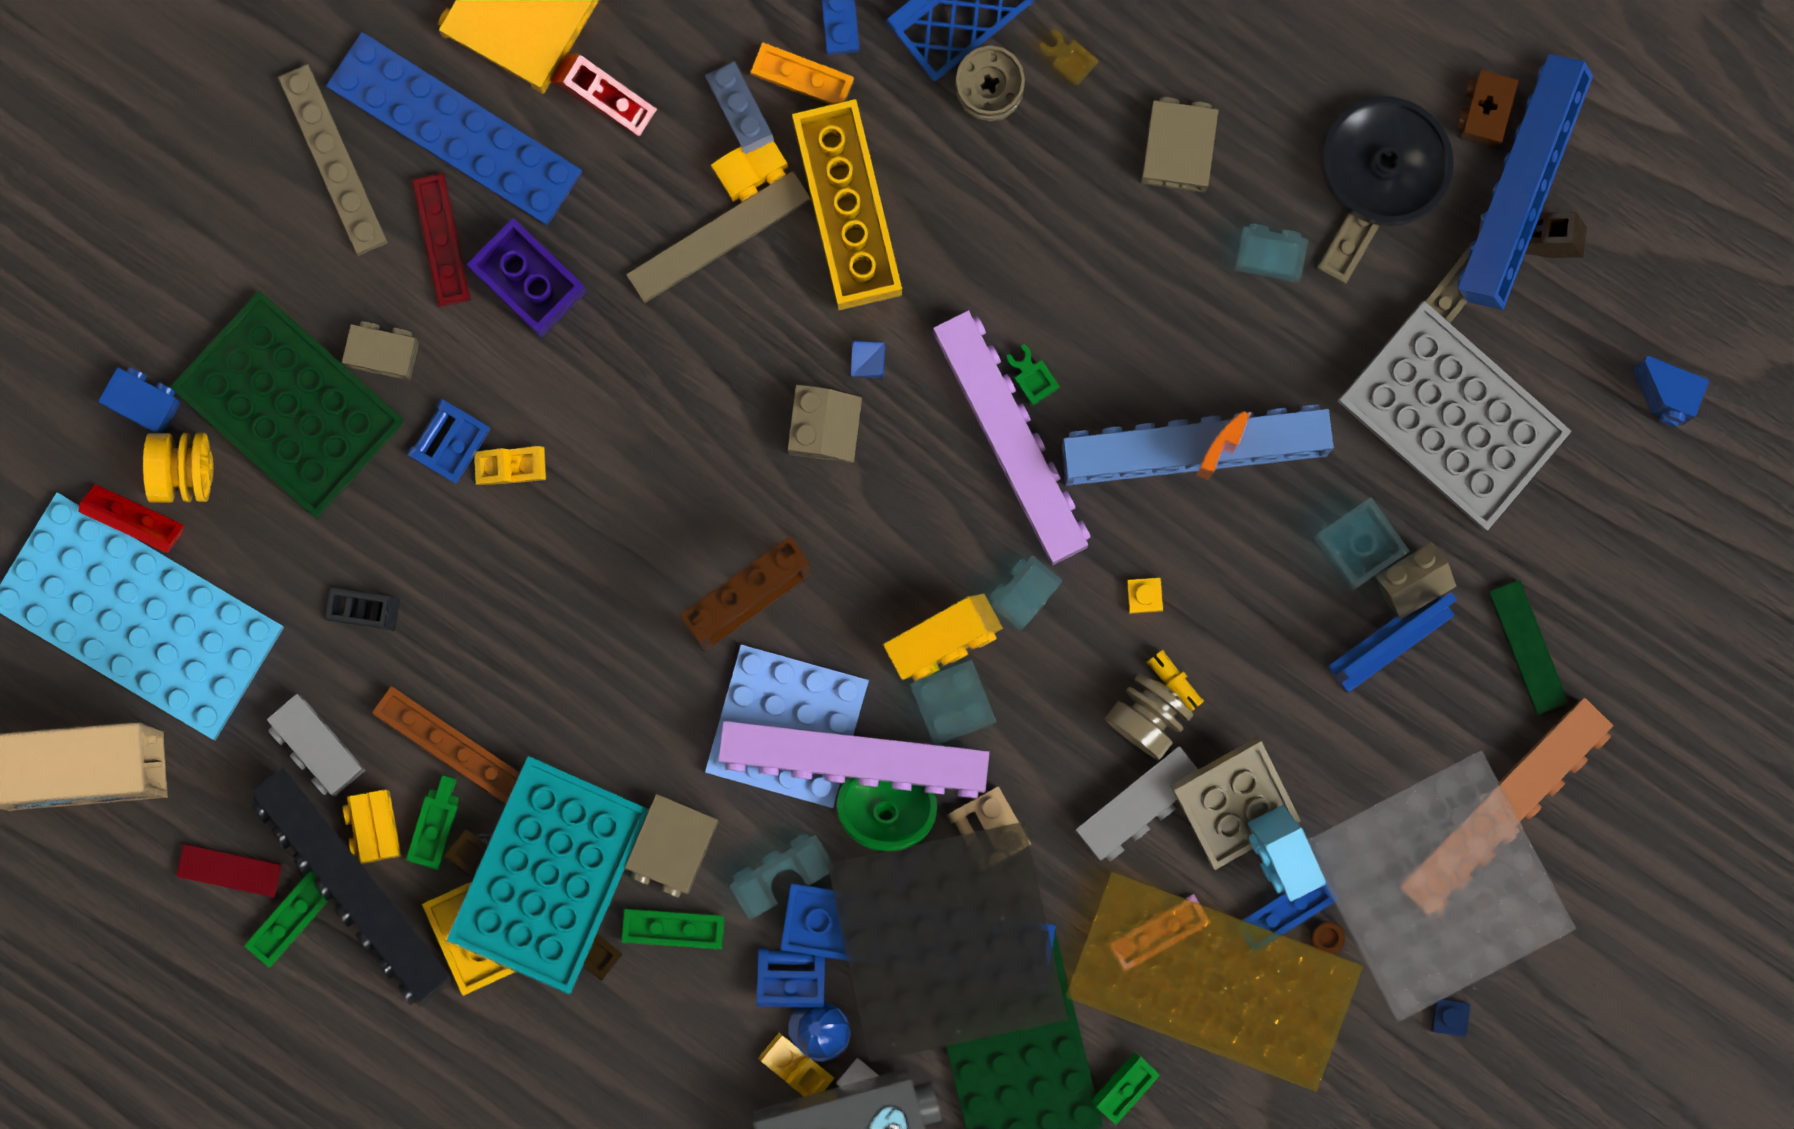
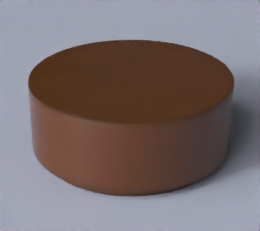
(1328, 937)

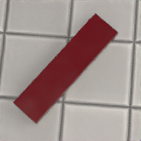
(441, 240)

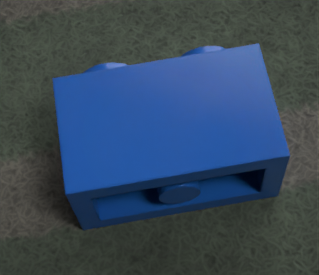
(140, 401)

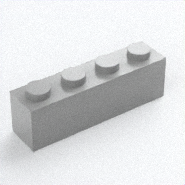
(1135, 807)

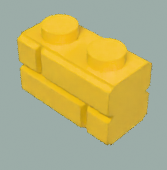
(372, 826)

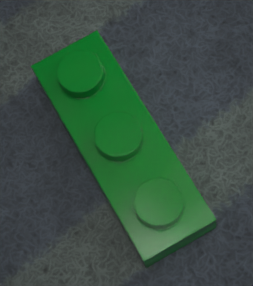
(287, 922)
(673, 929)

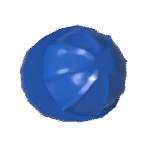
(820, 1032)

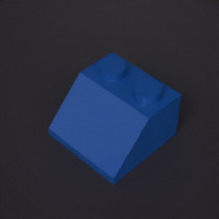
(1670, 391)

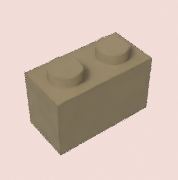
(380, 351)
(1415, 580)

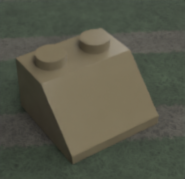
(824, 424)

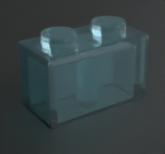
(1271, 253)

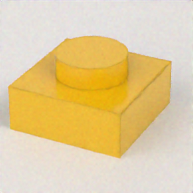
(1144, 595)

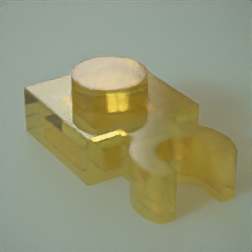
(1072, 61)

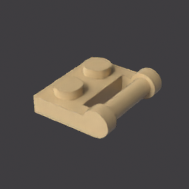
(989, 808)

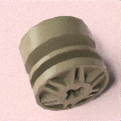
(999, 67)
(1149, 716)

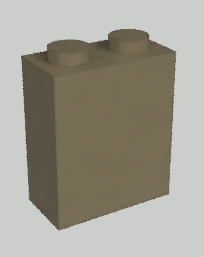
(1180, 145)
(671, 846)

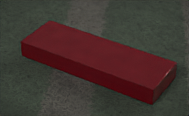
(229, 871)

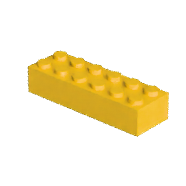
(847, 204)

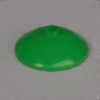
(862, 807)

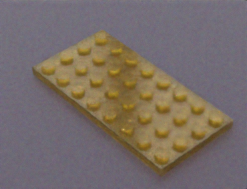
(1214, 981)

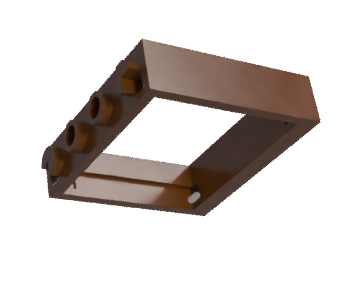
(747, 594)

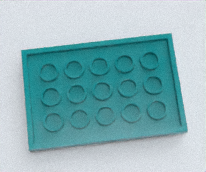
(548, 875)

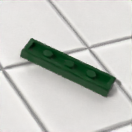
(1528, 647)

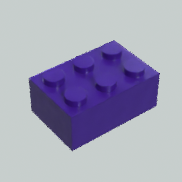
(526, 278)

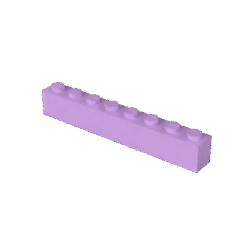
(1011, 438)
(853, 757)

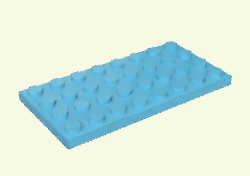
(136, 617)

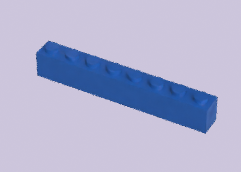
(1525, 181)

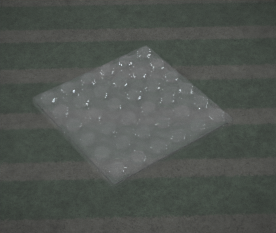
(1440, 886)

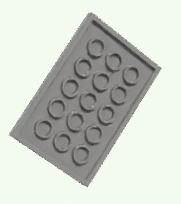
(1454, 416)

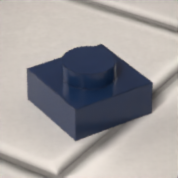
(1451, 1017)

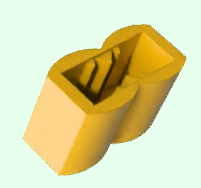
(745, 172)

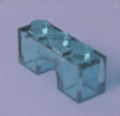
(755, 888)

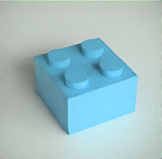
(1285, 854)

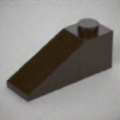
(1557, 236)

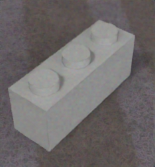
(314, 746)

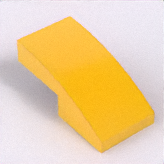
(510, 465)
(795, 1067)

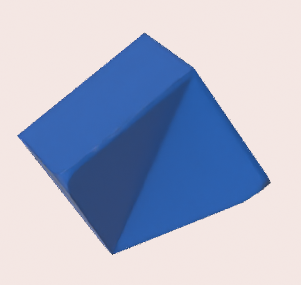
(868, 359)

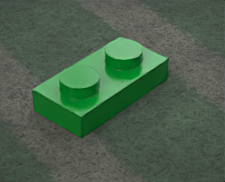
(1125, 1088)

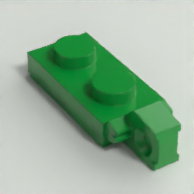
(434, 825)

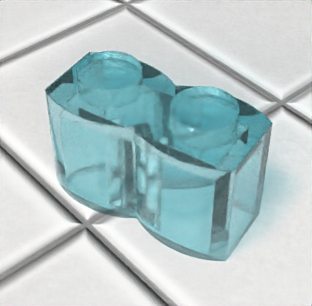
(1025, 593)

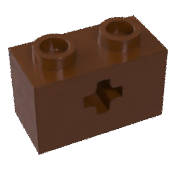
(1499, 93)

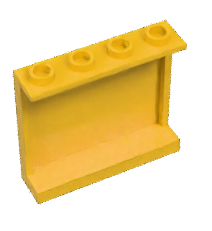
(518, 34)

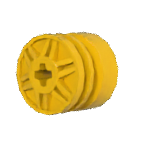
(172, 468)

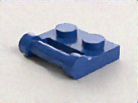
(457, 446)
(790, 987)

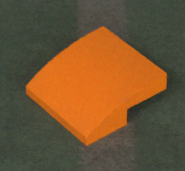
(1226, 441)

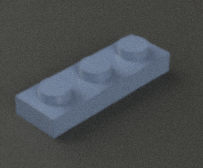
(739, 108)

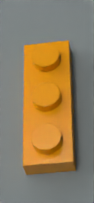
(801, 75)

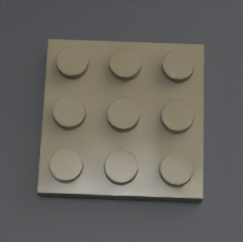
(1228, 796)

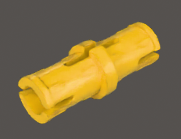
(1175, 680)

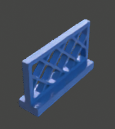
(915, 9)
(1390, 642)

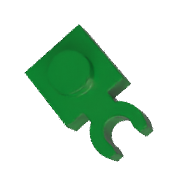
(1035, 379)

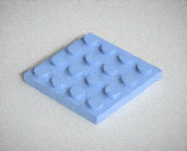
(788, 695)

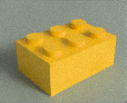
(944, 638)

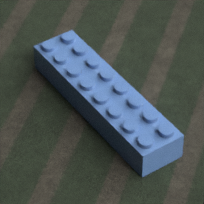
(1183, 446)

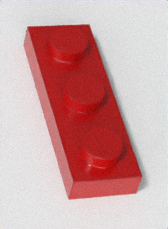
(131, 518)

